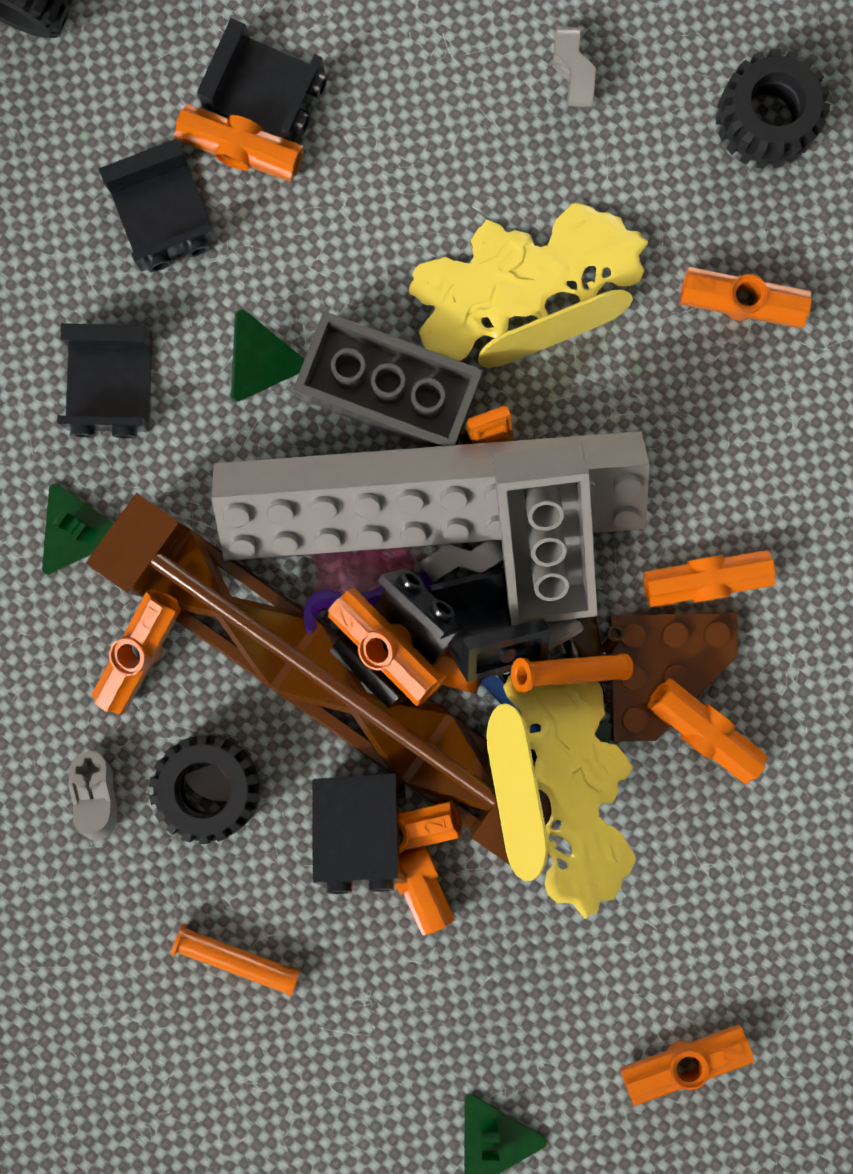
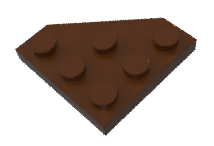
(666, 646)

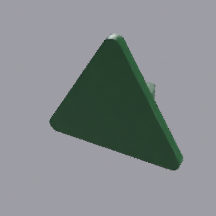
(259, 358)
(71, 530)
(494, 1138)

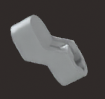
(573, 66)
(451, 557)
(98, 815)

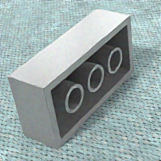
(546, 533)

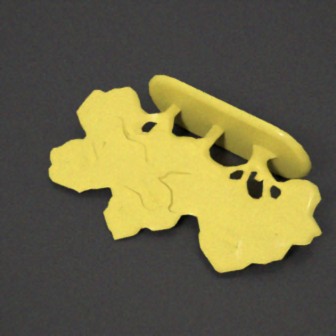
(517, 278)
(576, 776)

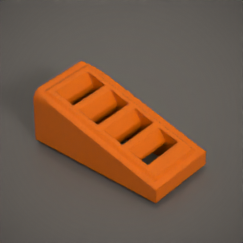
(490, 427)

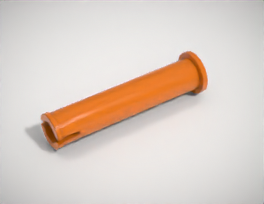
(569, 671)
(235, 960)

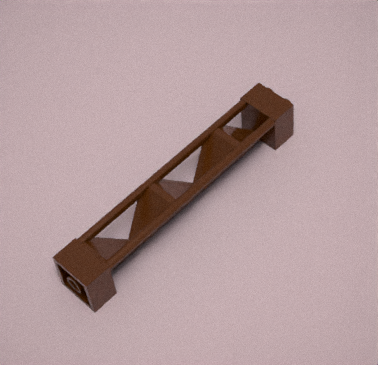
(418, 743)

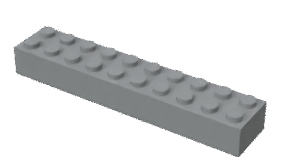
(404, 496)

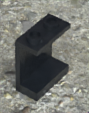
(261, 83)
(159, 206)
(107, 379)
(426, 619)
(488, 640)
(356, 832)

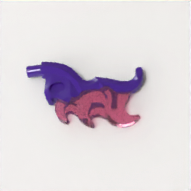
(357, 570)

